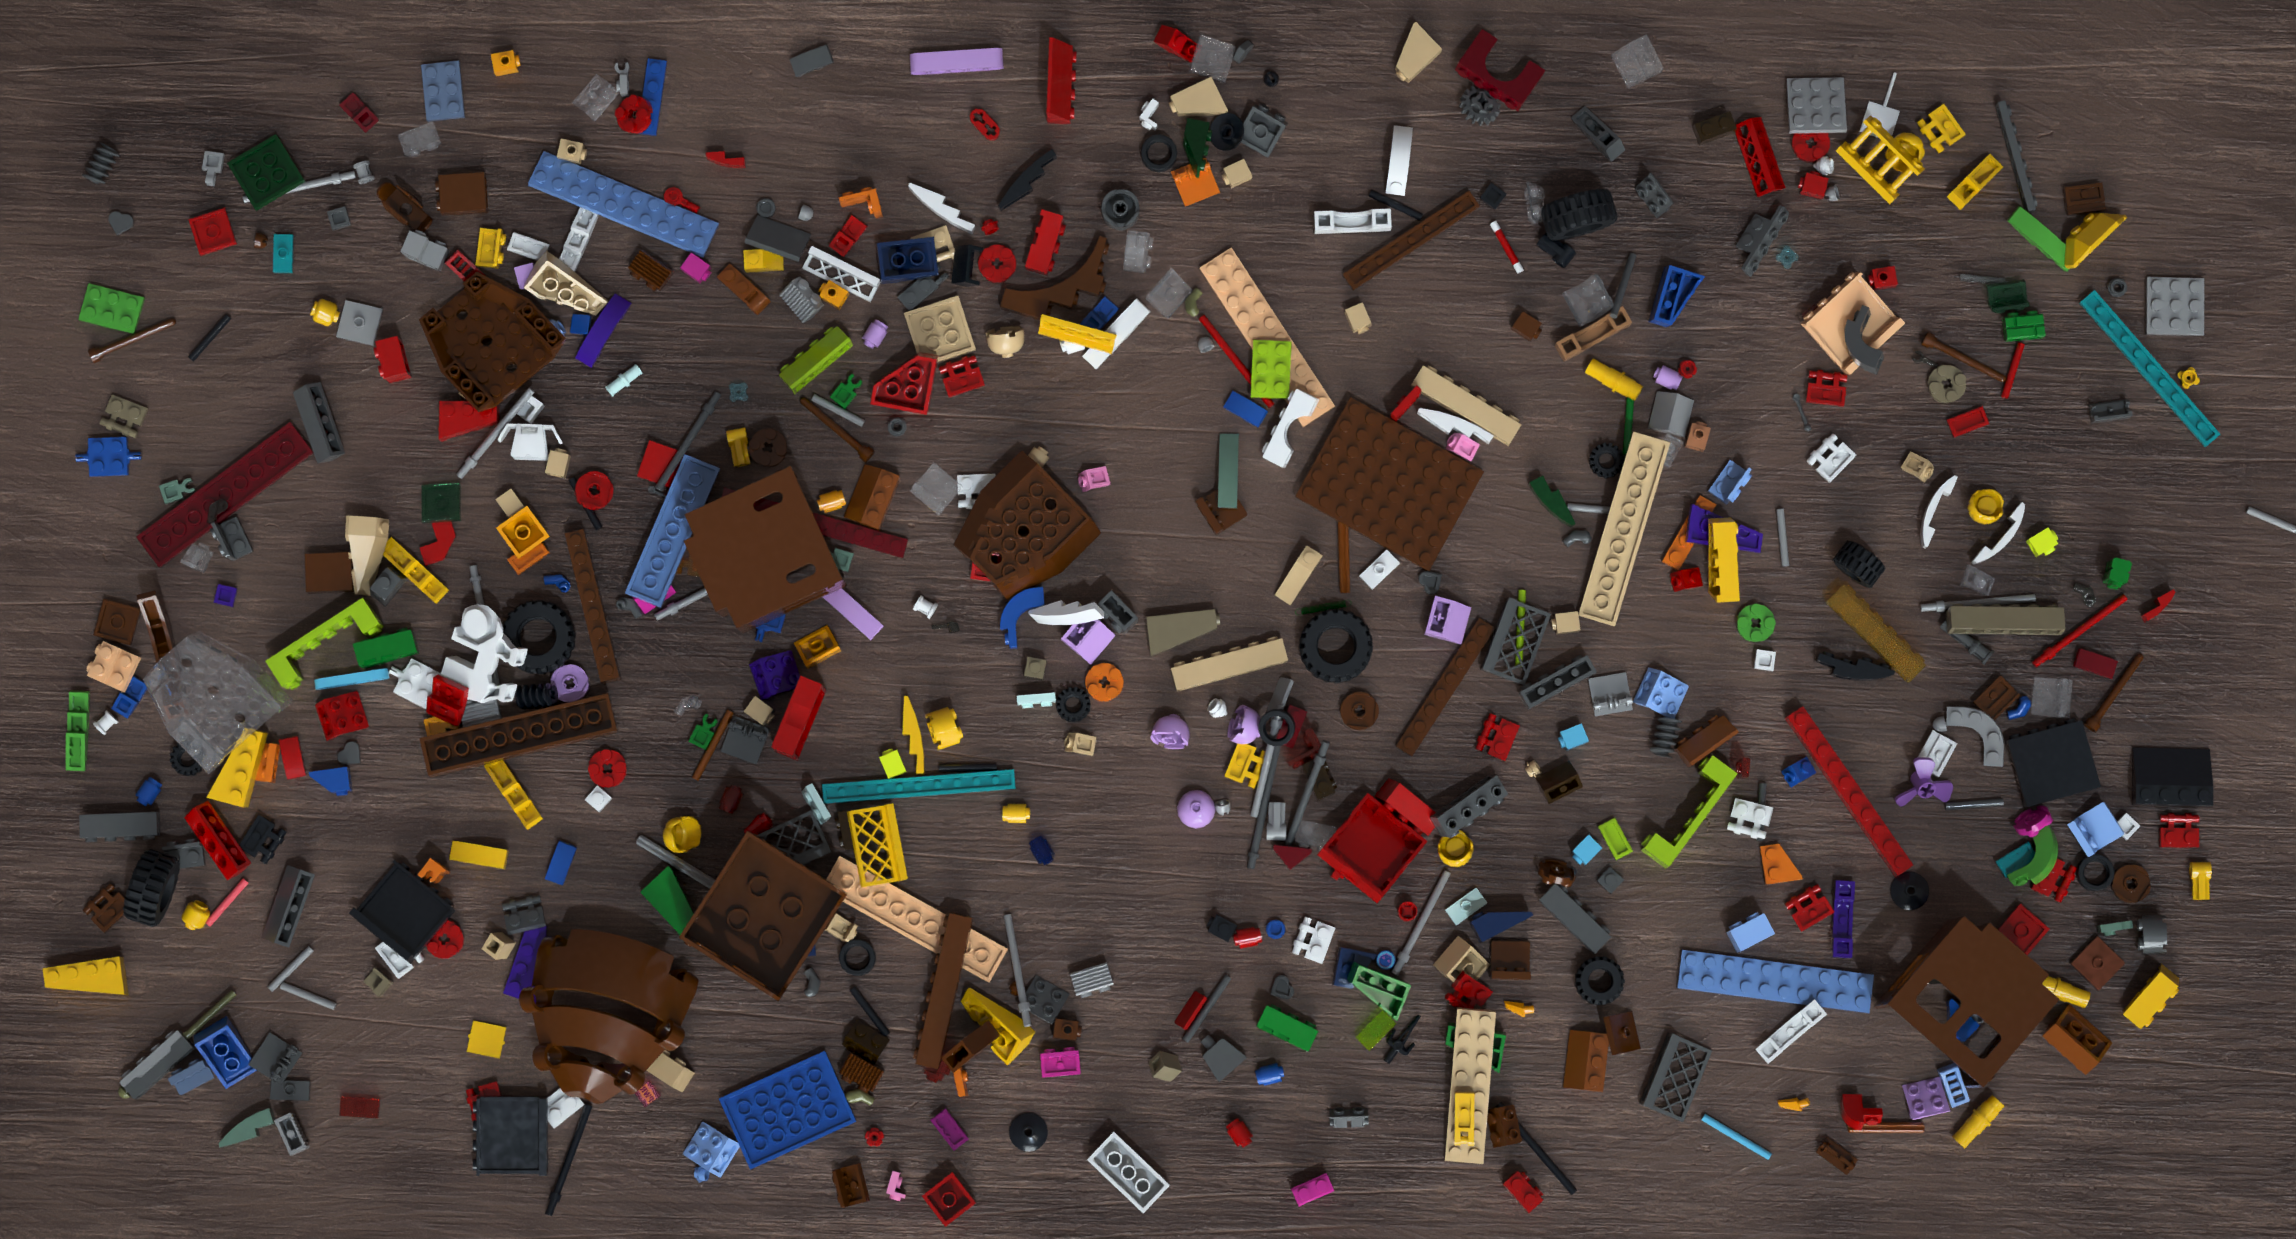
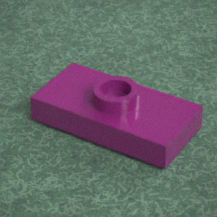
(949, 1129)

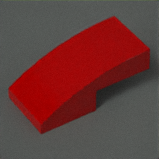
(720, 159)
(848, 236)
(2161, 602)
(292, 757)

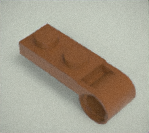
(744, 289)

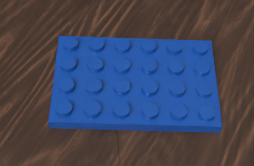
(787, 1110)

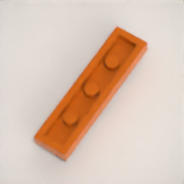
(1679, 548)

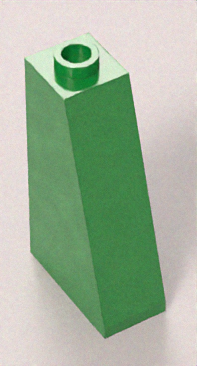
(669, 899)

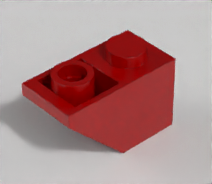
(1175, 42)

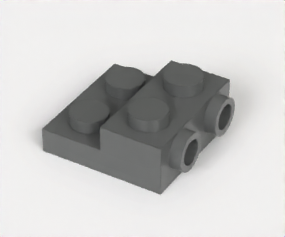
(1263, 129)

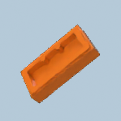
(529, 559)
(960, 1079)

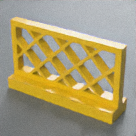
(1077, 334)
(891, 840)

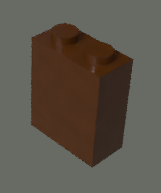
(462, 193)
(328, 573)
(970, 1046)

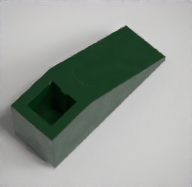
(1194, 143)

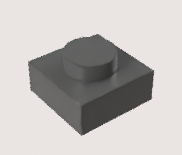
(339, 218)
(1610, 880)

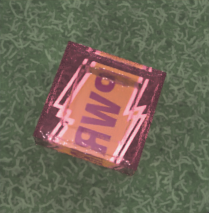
(647, 1094)

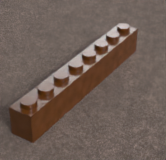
(593, 606)
(944, 990)

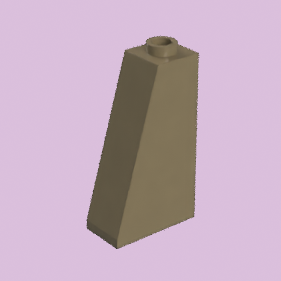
(1177, 629)

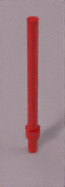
(1230, 353)
(2050, 652)

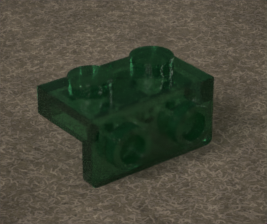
(2007, 296)

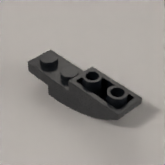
(1862, 670)

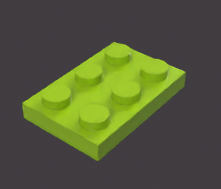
(1271, 369)

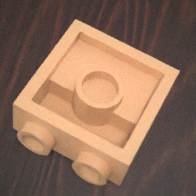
(113, 666)

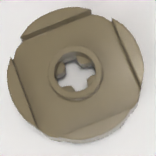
(1935, 385)

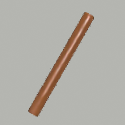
(712, 745)

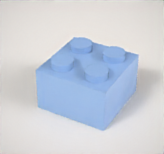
(1749, 933)

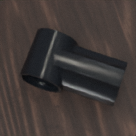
(1560, 253)

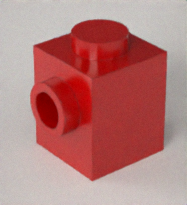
(1813, 185)
(1882, 278)

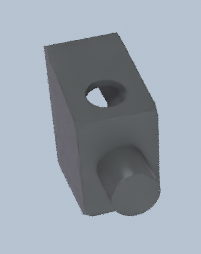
(387, 585)
(1221, 1057)

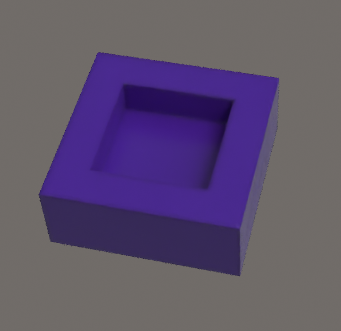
(225, 595)

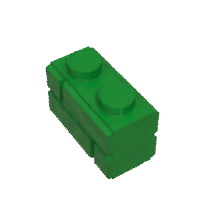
(2023, 327)
(2117, 573)

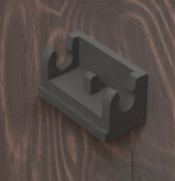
(2110, 411)

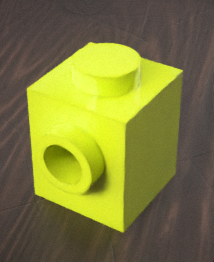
(2043, 542)

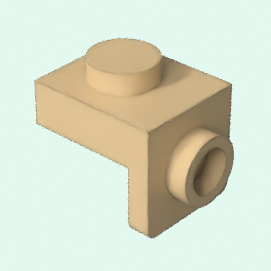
(841, 928)

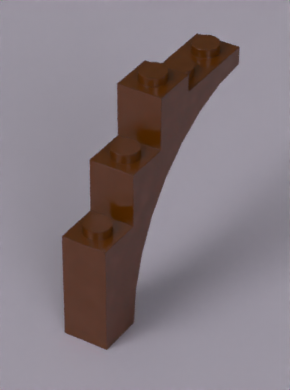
(1085, 280)
(156, 623)

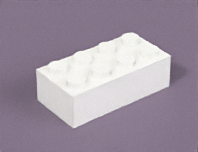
(1128, 1172)

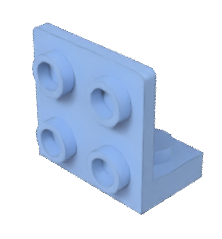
(1728, 482)
(1661, 693)
(2095, 828)
(711, 1149)

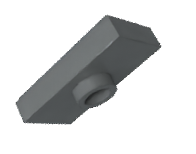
(290, 1090)

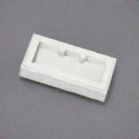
(527, 246)
(1379, 569)

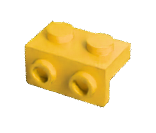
(490, 247)

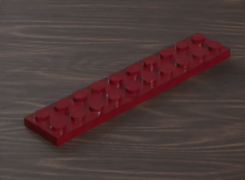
(235, 485)

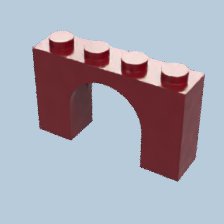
(1512, 92)

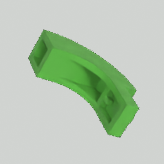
(2043, 861)

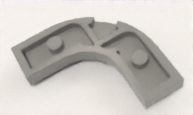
(1985, 726)

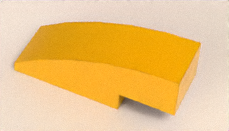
(1975, 181)
(479, 854)

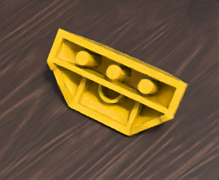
(2089, 235)

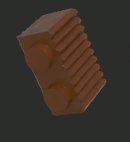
(650, 270)
(861, 1072)

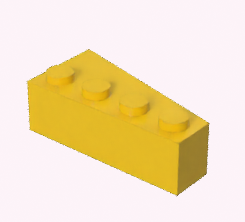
(1722, 560)
(239, 773)
(90, 976)

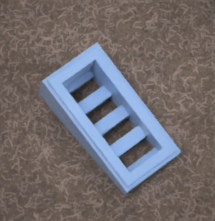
(1944, 1080)

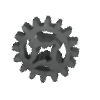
(1479, 106)

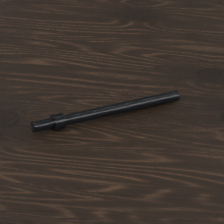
(1544, 1157)
(555, 1196)

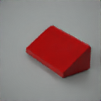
(1190, 1010)

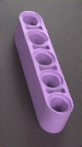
(956, 61)

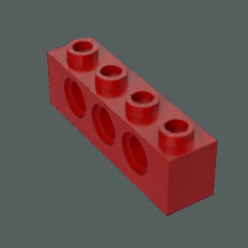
(217, 840)

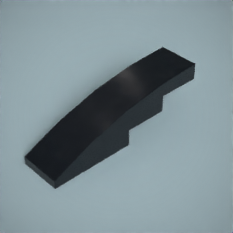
(1022, 186)

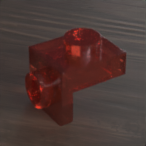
(941, 1072)

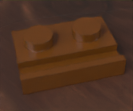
(2084, 198)
(1996, 698)

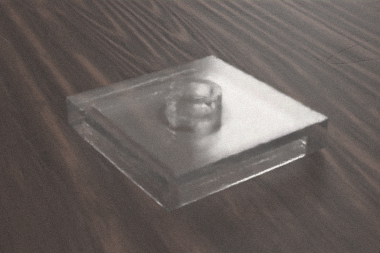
(1212, 58)

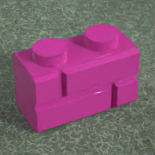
(1312, 1189)

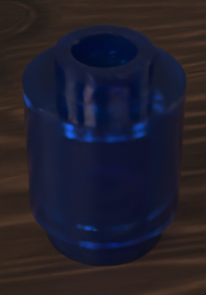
(1041, 850)

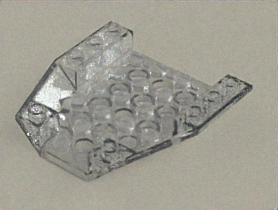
(204, 721)

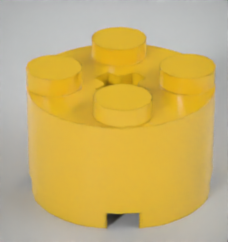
(943, 728)

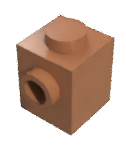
(1697, 436)

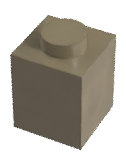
(1035, 668)

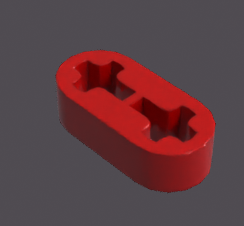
(982, 127)

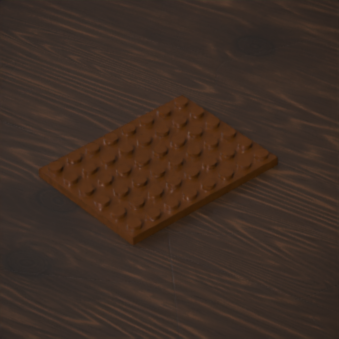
(1389, 484)

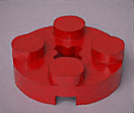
(626, 109)
(1812, 154)
(988, 270)
(602, 484)
(609, 779)
(450, 948)

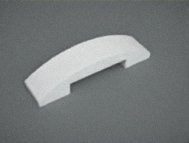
(2015, 518)
(1926, 531)
(1791, 1031)

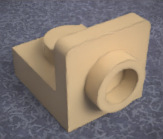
(1918, 466)
(1080, 743)

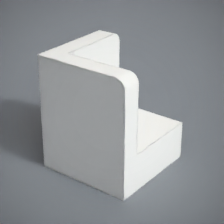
(531, 410)

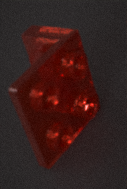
(1311, 741)

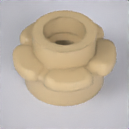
(1533, 769)

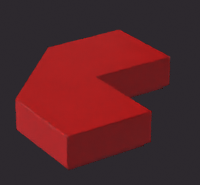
(438, 550)

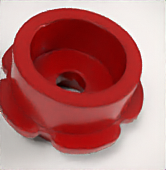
(990, 227)
(1692, 369)
(869, 1136)

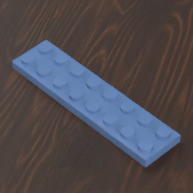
(666, 541)

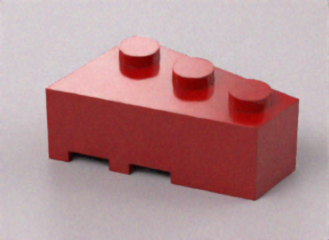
(1045, 243)
(461, 417)
(1407, 806)

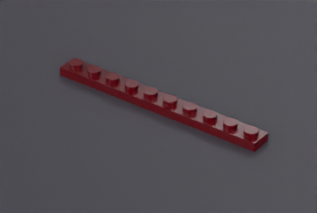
(848, 532)

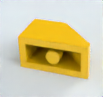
(762, 261)

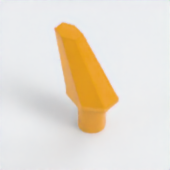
(1519, 1008)
(1794, 1104)

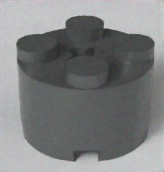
(1120, 198)
(2152, 934)

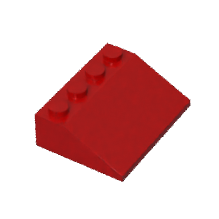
(1060, 82)

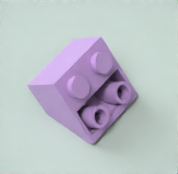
(1447, 620)
(1088, 639)

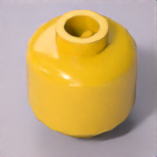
(324, 312)
(195, 915)

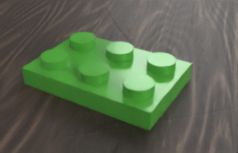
(111, 309)

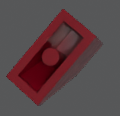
(1299, 717)

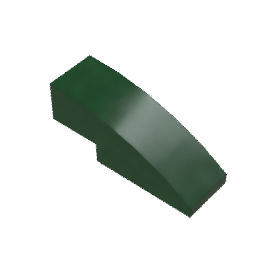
(1551, 501)

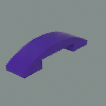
(602, 330)
(1843, 919)

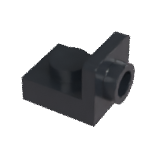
(1221, 927)

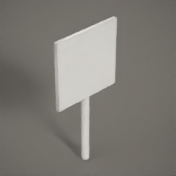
(1884, 114)

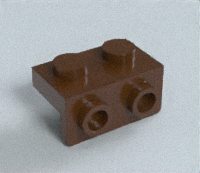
(1503, 1126)
(850, 1185)

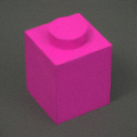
(696, 268)

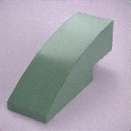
(248, 1128)

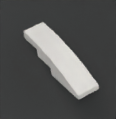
(935, 203)
(578, 238)
(1122, 327)
(1448, 422)
(1062, 614)

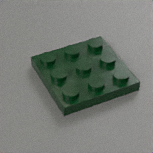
(266, 172)

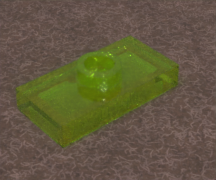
(1375, 1030)

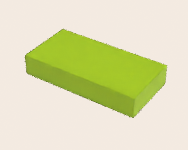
(1615, 839)

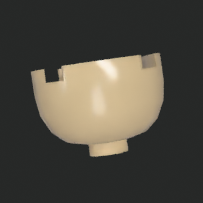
(1005, 341)

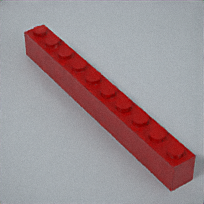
(1849, 791)

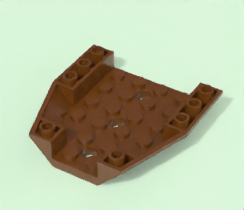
(518, 337)
(1015, 500)

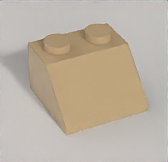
(1461, 957)

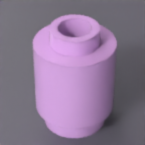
(875, 334)
(1667, 377)

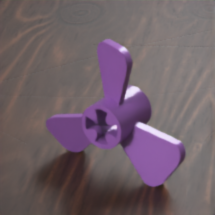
(1924, 785)

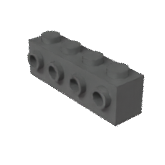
(318, 422)
(1557, 682)
(1468, 806)
(119, 826)
(288, 906)
(1574, 918)

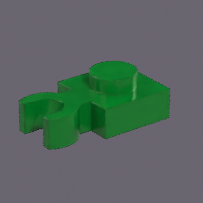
(844, 393)
(702, 735)

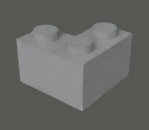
(421, 250)

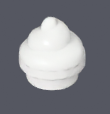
(1824, 165)
(1217, 708)

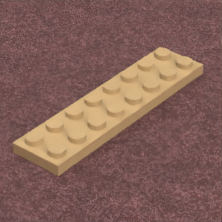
(1471, 1074)

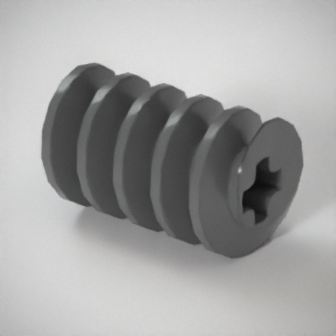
(101, 164)
(1665, 737)

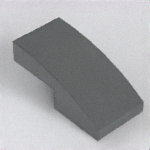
(811, 60)

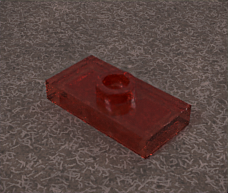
(1743, 768)
(359, 1107)

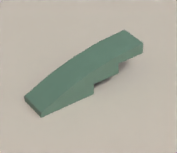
(1228, 470)

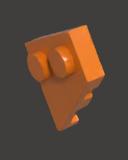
(1777, 865)

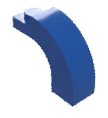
(1021, 602)

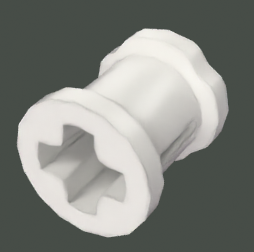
(925, 606)
(105, 722)

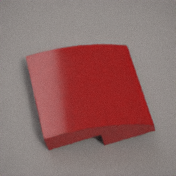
(655, 462)
(447, 700)

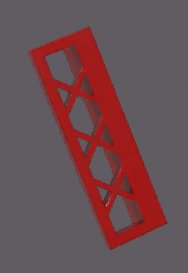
(1769, 168)

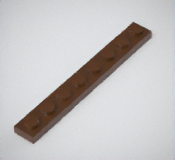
(1411, 240)
(1445, 687)

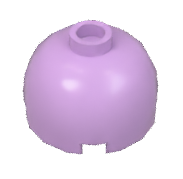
(1245, 726)
(1171, 731)
(1196, 809)

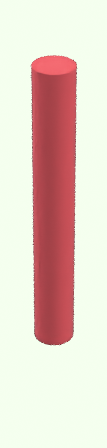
(226, 902)

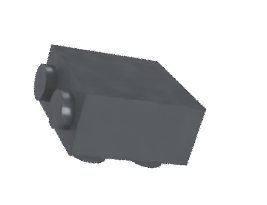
(1121, 616)

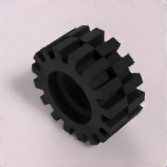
(1612, 450)
(1065, 713)
(179, 766)

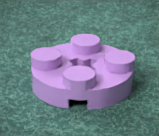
(580, 680)

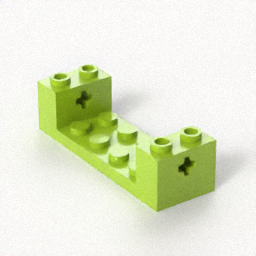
(282, 664)
(1718, 775)

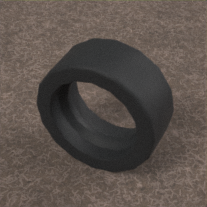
(1159, 167)
(1262, 729)
(2109, 875)
(857, 972)

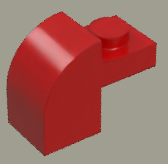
(1854, 1113)

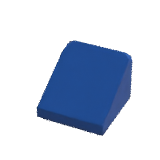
(580, 324)

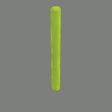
(1520, 614)

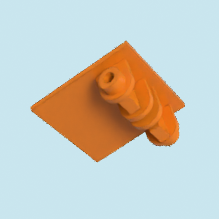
(1192, 188)

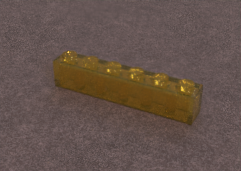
(1876, 633)

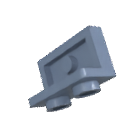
(191, 1077)

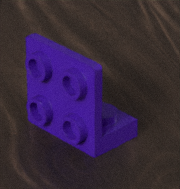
(775, 674)

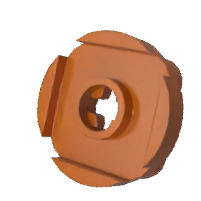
(1095, 688)

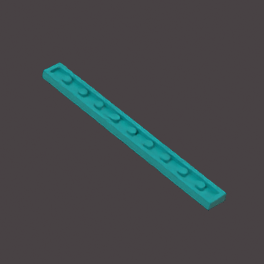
(2149, 368)
(918, 786)

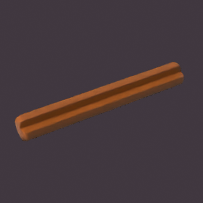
(1344, 566)
(1891, 1127)

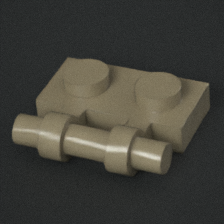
(126, 410)

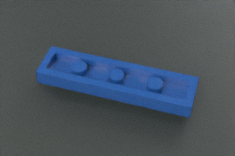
(653, 91)

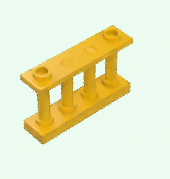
(1876, 177)

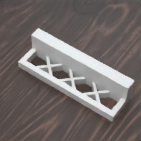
(844, 267)

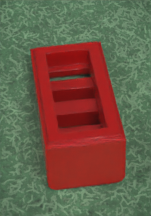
(453, 257)

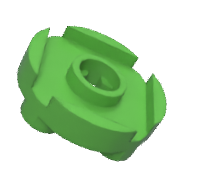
(1766, 623)

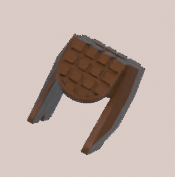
(393, 200)

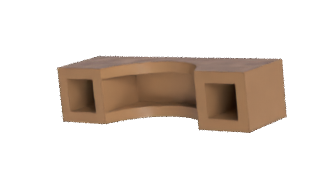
(1592, 335)

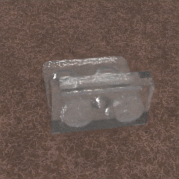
(1588, 300)

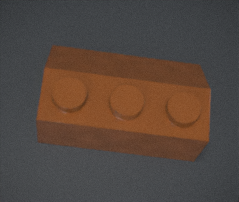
(872, 497)
(1705, 740)
(2077, 1039)
(1586, 1061)

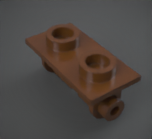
(1836, 1156)

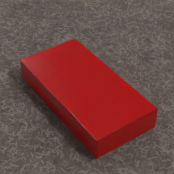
(1967, 422)

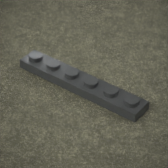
(2018, 164)

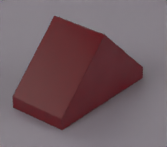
(1291, 855)

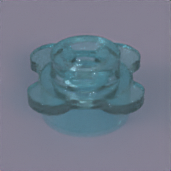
(1787, 252)
(738, 387)

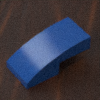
(1100, 314)
(1245, 409)
(128, 701)
(561, 862)

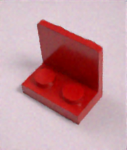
(341, 715)

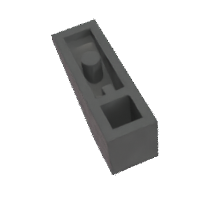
(1598, 133)

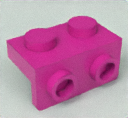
(1060, 1063)

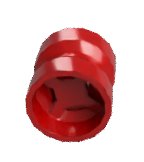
(1407, 911)

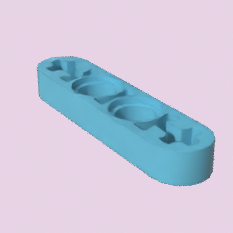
(351, 679)

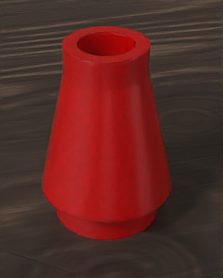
(759, 824)

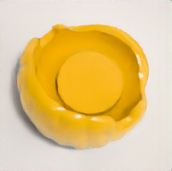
(1912, 144)
(1986, 506)
(682, 834)
(1455, 850)

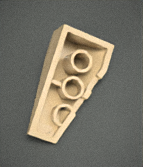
(367, 544)

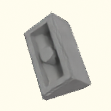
(1281, 693)

